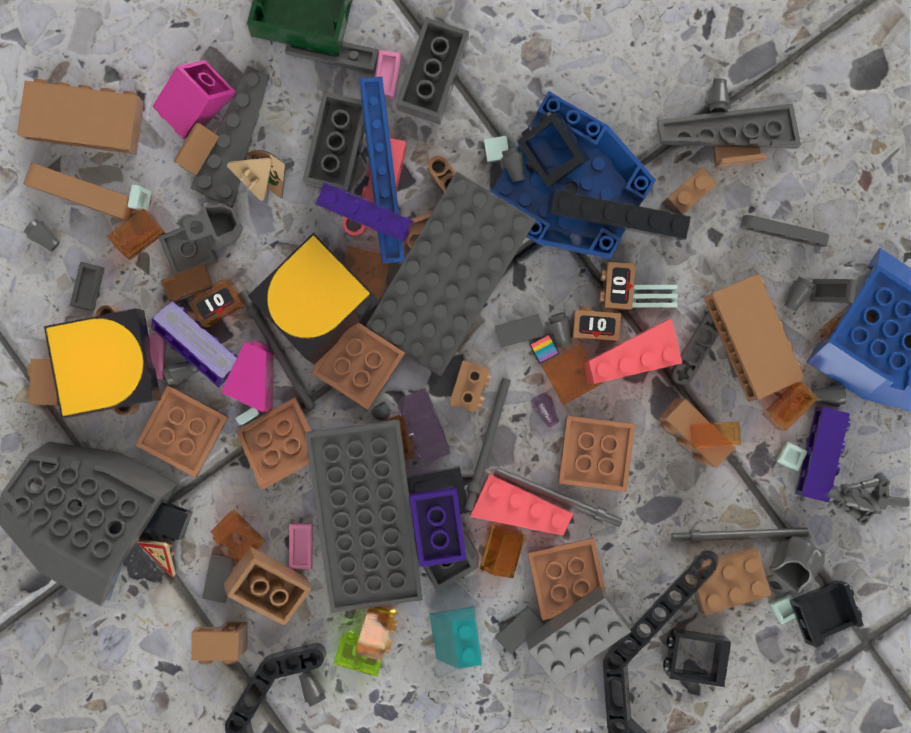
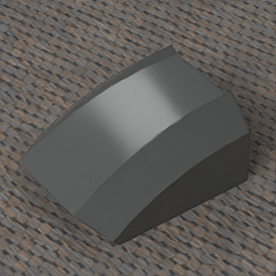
(447, 573)

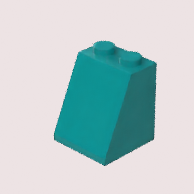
(456, 637)

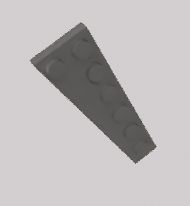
(750, 127)
(234, 139)

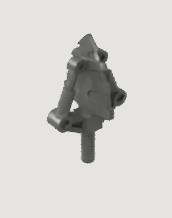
(867, 503)

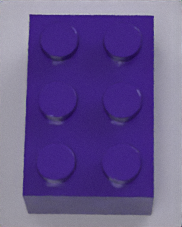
(437, 526)

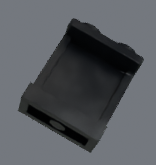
(826, 611)

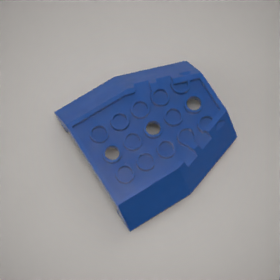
(609, 175)
(873, 356)

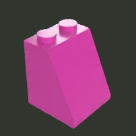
(192, 96)
(252, 377)

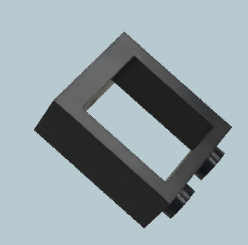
(580, 156)
(457, 479)
(719, 664)

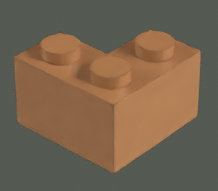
(219, 643)

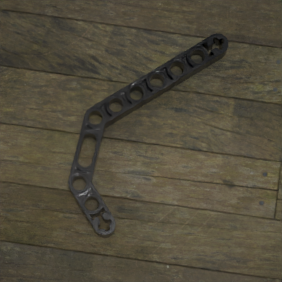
(640, 639)
(266, 678)

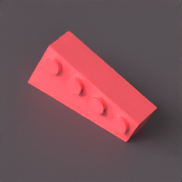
(642, 353)
(514, 506)

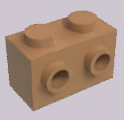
(470, 386)

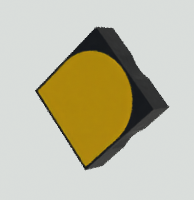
(313, 298)
(102, 363)

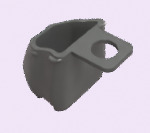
(218, 226)
(795, 565)

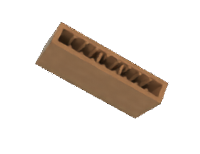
(80, 116)
(754, 338)

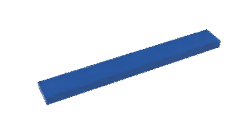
(380, 161)

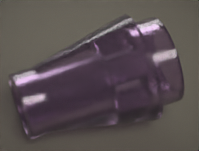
(545, 408)

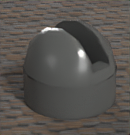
(381, 411)

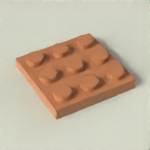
(359, 364)
(182, 431)
(276, 443)
(596, 453)
(564, 575)

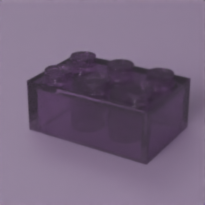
(423, 426)

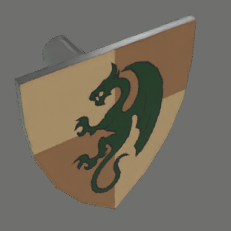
(277, 172)

